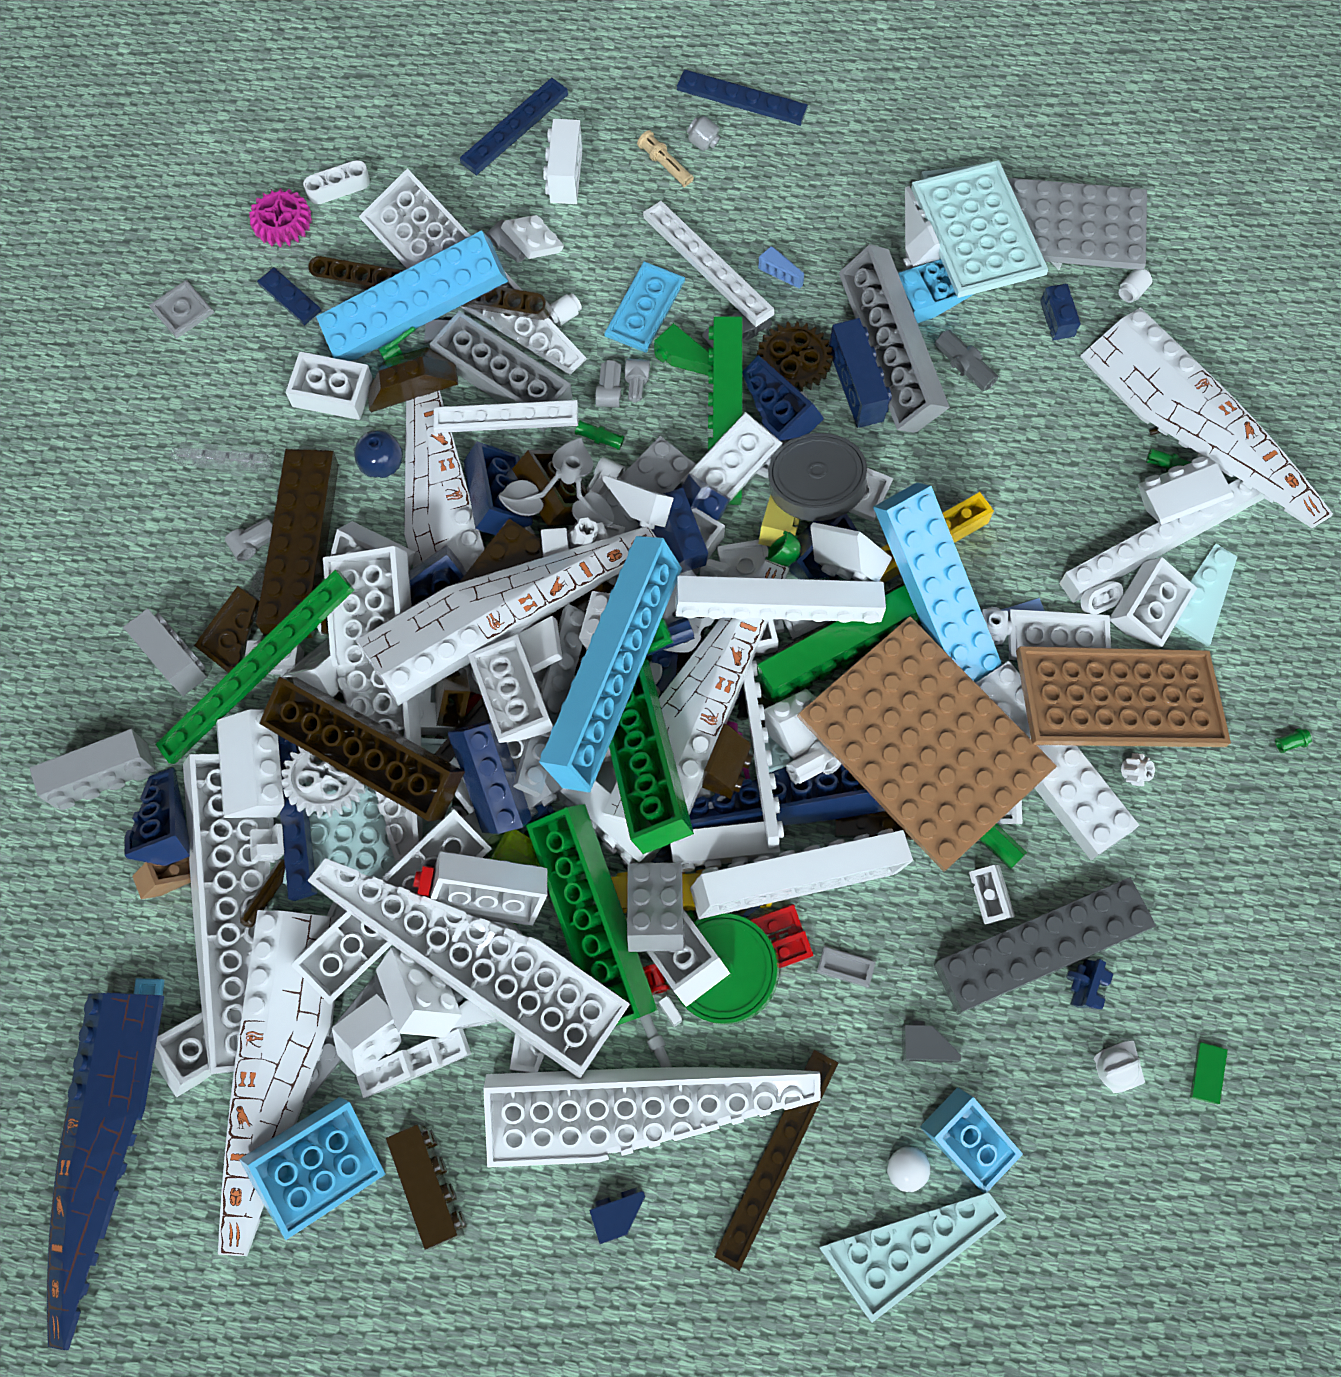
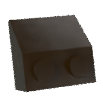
(727, 762)

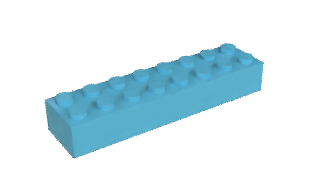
(412, 298)
(937, 578)

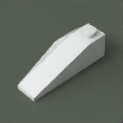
(920, 238)

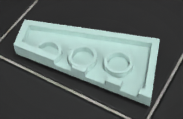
(1204, 607)

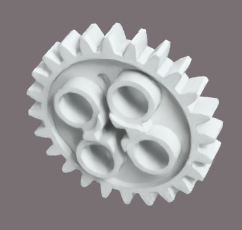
(323, 779)

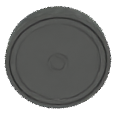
(817, 476)

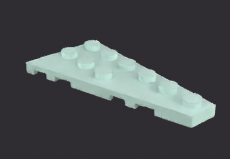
(898, 1257)

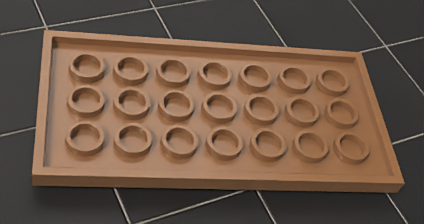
(1121, 697)

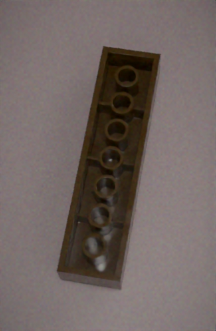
(298, 534)
(362, 748)

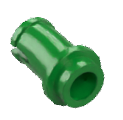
(1299, 738)

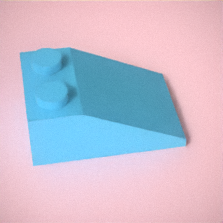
(971, 1139)

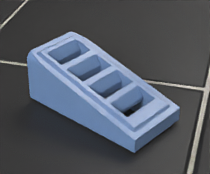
(780, 267)

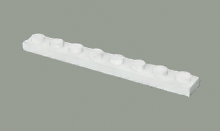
(709, 264)
(762, 758)

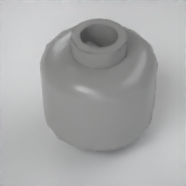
(703, 133)

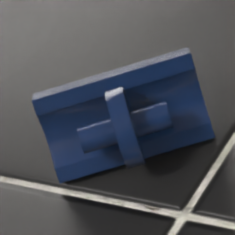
(1086, 984)

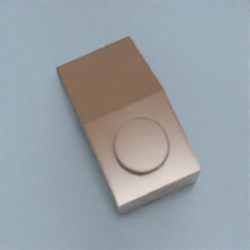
(157, 880)

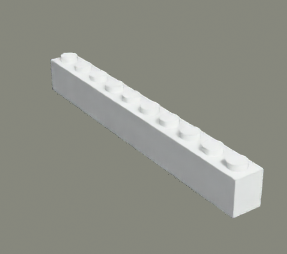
(1154, 542)

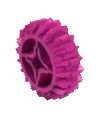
(277, 212)

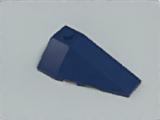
(780, 404)
(160, 824)

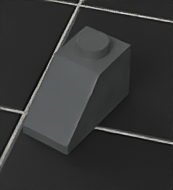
(926, 1044)

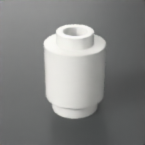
(1135, 285)
(565, 309)

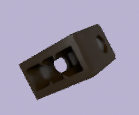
(457, 688)

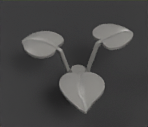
(572, 463)

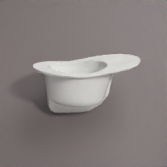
(1119, 1067)

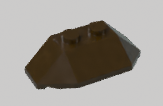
(410, 377)

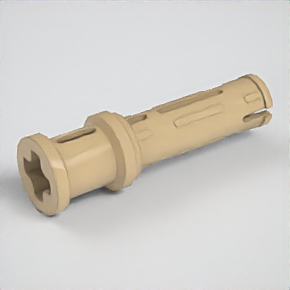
(658, 152)

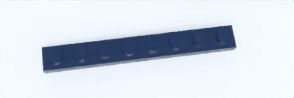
(296, 838)

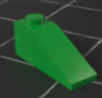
(681, 351)

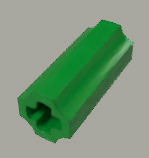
(1003, 846)

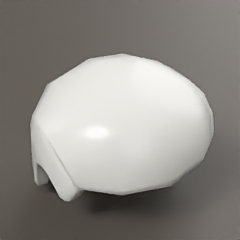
(908, 1169)

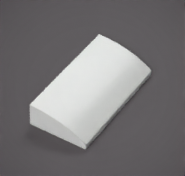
(510, 691)

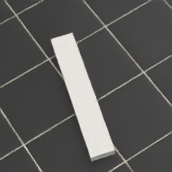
(505, 416)

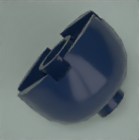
(378, 454)

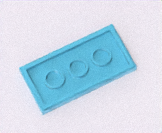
(644, 307)

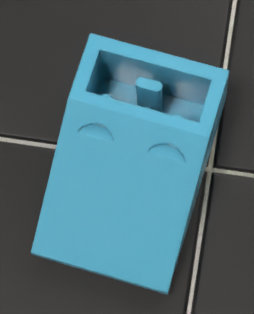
(929, 290)

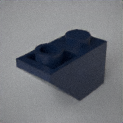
(616, 1217)

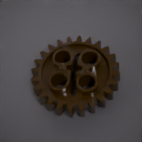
(796, 355)

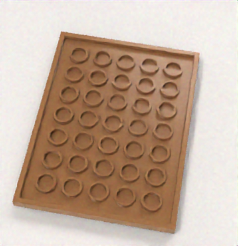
(926, 743)

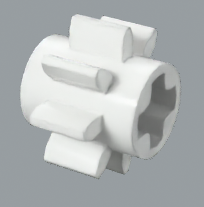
(1138, 769)

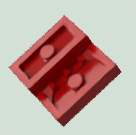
(791, 947)

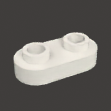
(1101, 597)

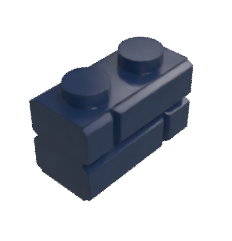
(1060, 312)

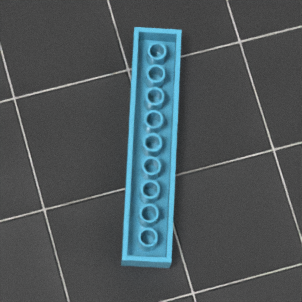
(611, 665)

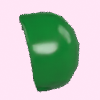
(784, 550)

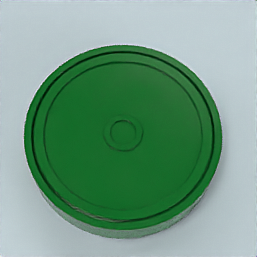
(751, 965)

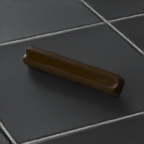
(264, 894)

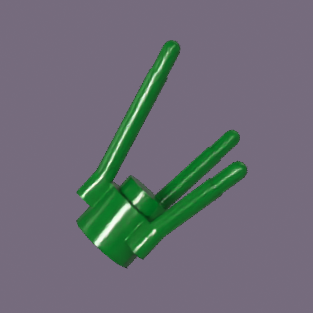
(392, 349)

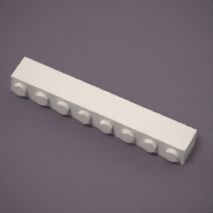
(780, 599)

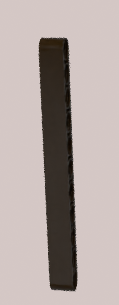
(377, 274)

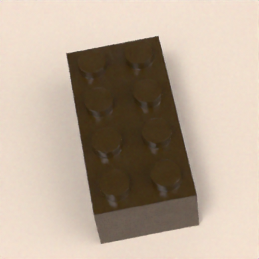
(426, 1187)

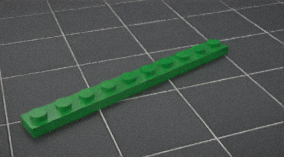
(255, 666)

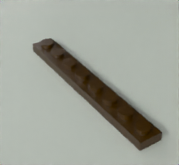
(771, 1171)

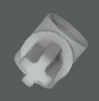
(636, 375)

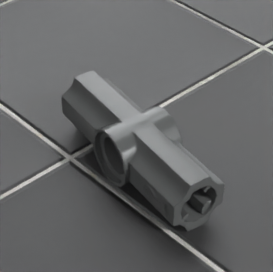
(966, 360)

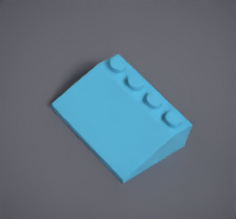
(312, 1167)

